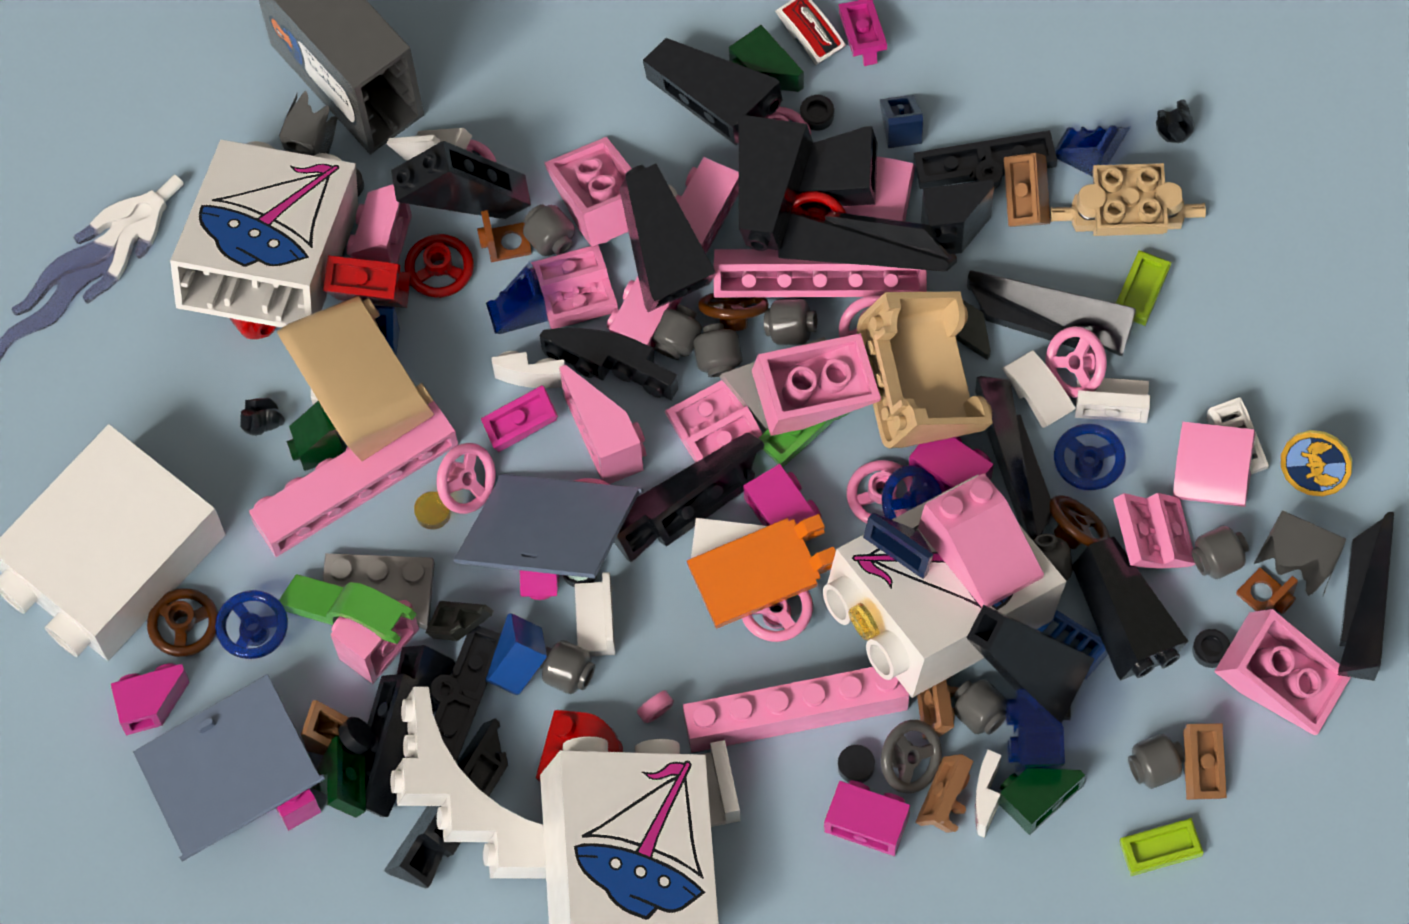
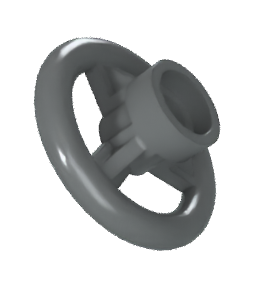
(902, 754)

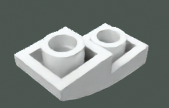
(515, 369)
(1040, 387)

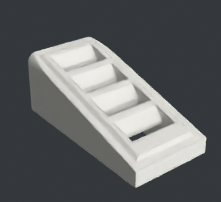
(1237, 409)

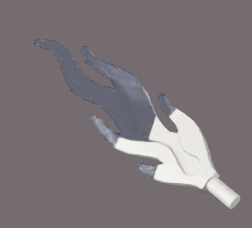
(106, 256)

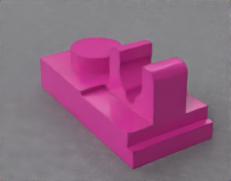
(863, 29)
(519, 418)

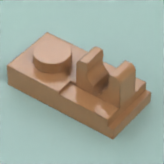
(936, 707)
(1204, 761)
(941, 798)

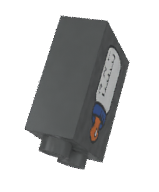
(349, 63)

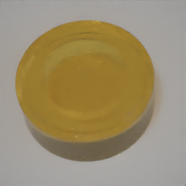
(431, 511)
(863, 621)

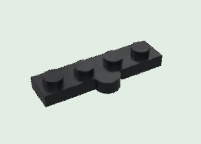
(979, 160)
(463, 689)

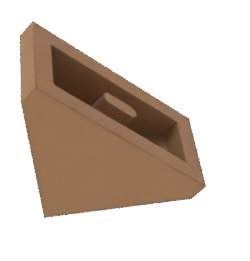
(321, 727)

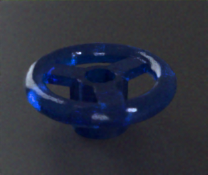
(1084, 469)
(915, 496)
(252, 637)

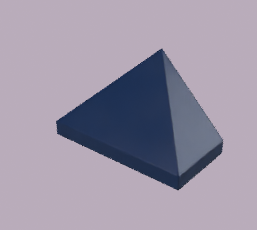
(900, 543)

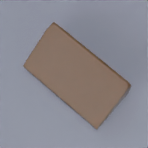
(1027, 190)

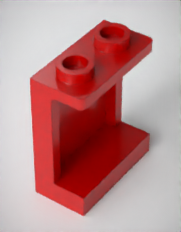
(368, 279)

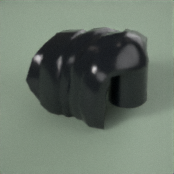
(1175, 125)
(260, 416)

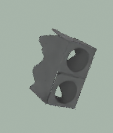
(307, 131)
(1304, 547)

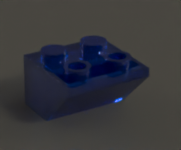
(1037, 734)

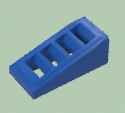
(1083, 634)

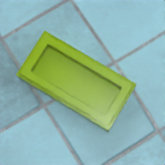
(1144, 285)
(1161, 847)

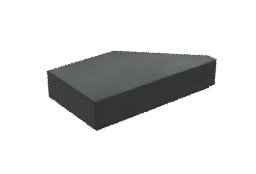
(974, 332)
(456, 619)

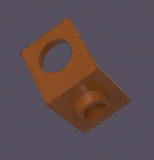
(492, 238)
(1281, 598)

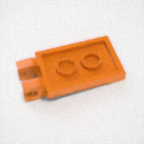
(760, 569)

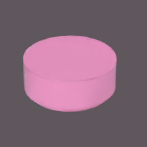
(655, 707)

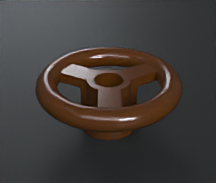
(733, 310)
(1075, 526)
(182, 609)

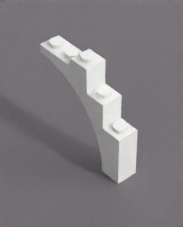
(466, 813)

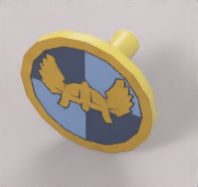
(1316, 463)

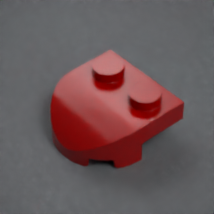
(571, 725)

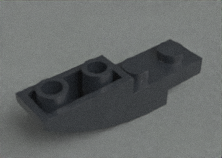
(599, 351)

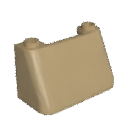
(920, 368)
(356, 375)

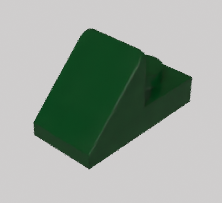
(343, 779)

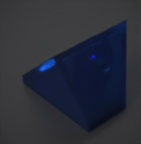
(1089, 147)
(519, 303)

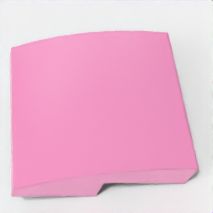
(892, 191)
(575, 287)
(711, 420)
(1214, 464)
(1154, 531)

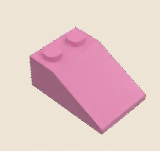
(590, 189)
(814, 383)
(604, 427)
(980, 540)
(1282, 670)

